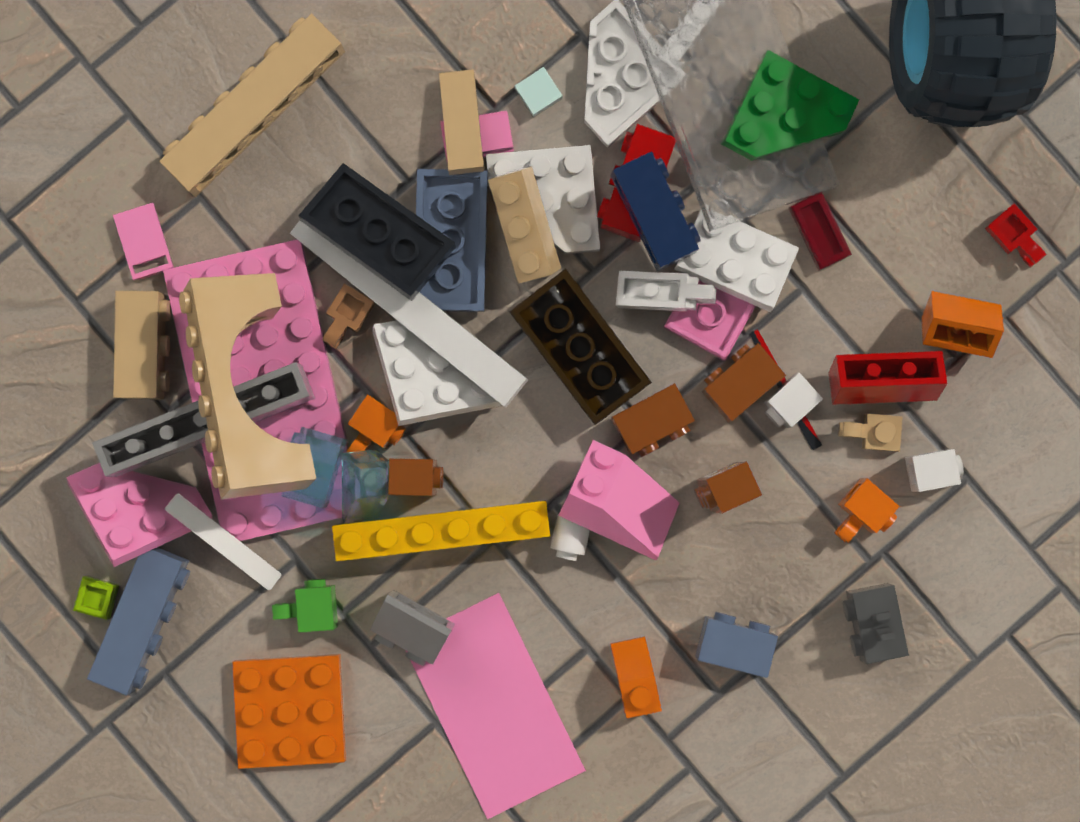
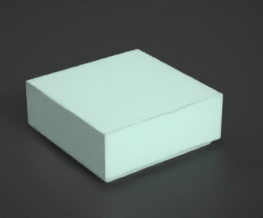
(538, 92)

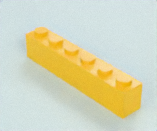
(441, 530)

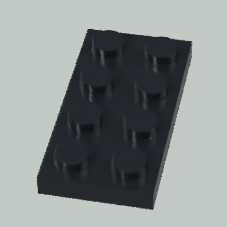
(377, 231)

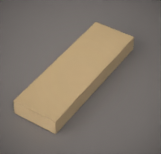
(461, 122)

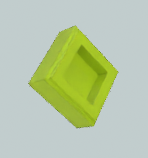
(96, 597)

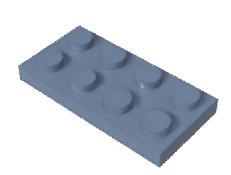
(459, 211)

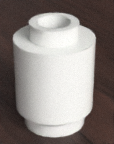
(569, 539)

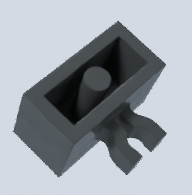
(875, 623)

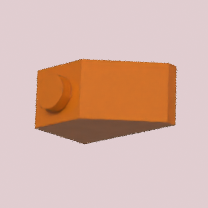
(635, 677)

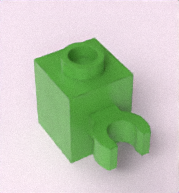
(313, 607)

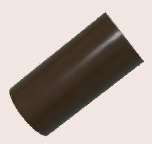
(580, 347)

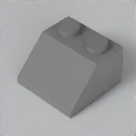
(411, 628)

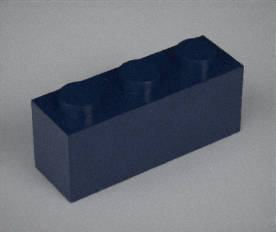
(656, 210)

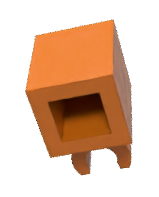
(375, 425)
(866, 508)

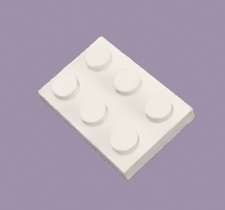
(741, 262)

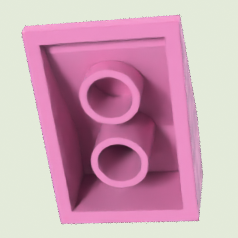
(620, 501)

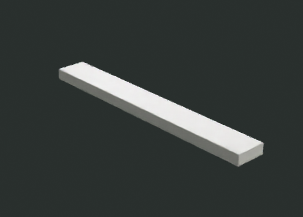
(423, 320)

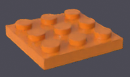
(289, 711)

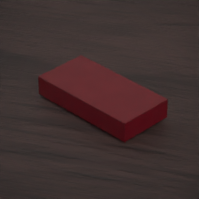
(820, 231)

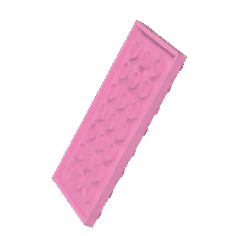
(260, 349)

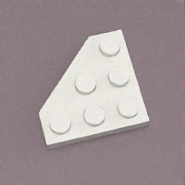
(617, 76)
(565, 190)
(421, 380)

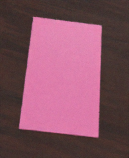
(497, 710)

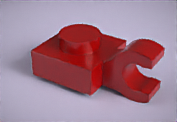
(1013, 231)

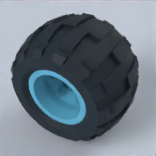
(970, 58)

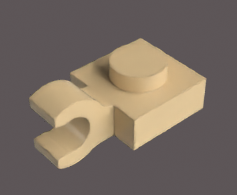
(878, 432)

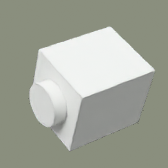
(791, 401)
(934, 470)

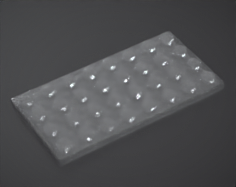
(701, 68)

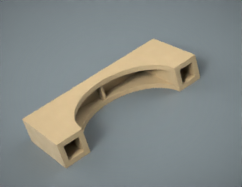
(243, 454)

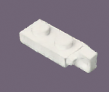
(662, 291)

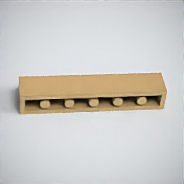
(252, 104)

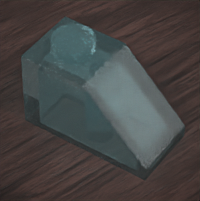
(364, 485)

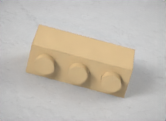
(524, 224)
(141, 345)

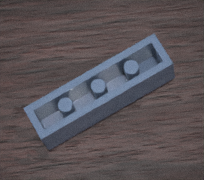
(138, 620)

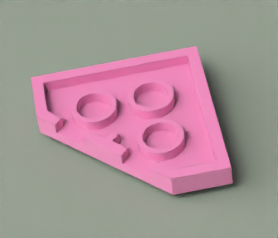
(130, 510)

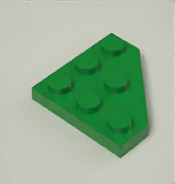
(786, 110)

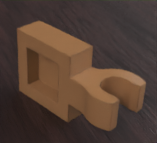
(348, 311)

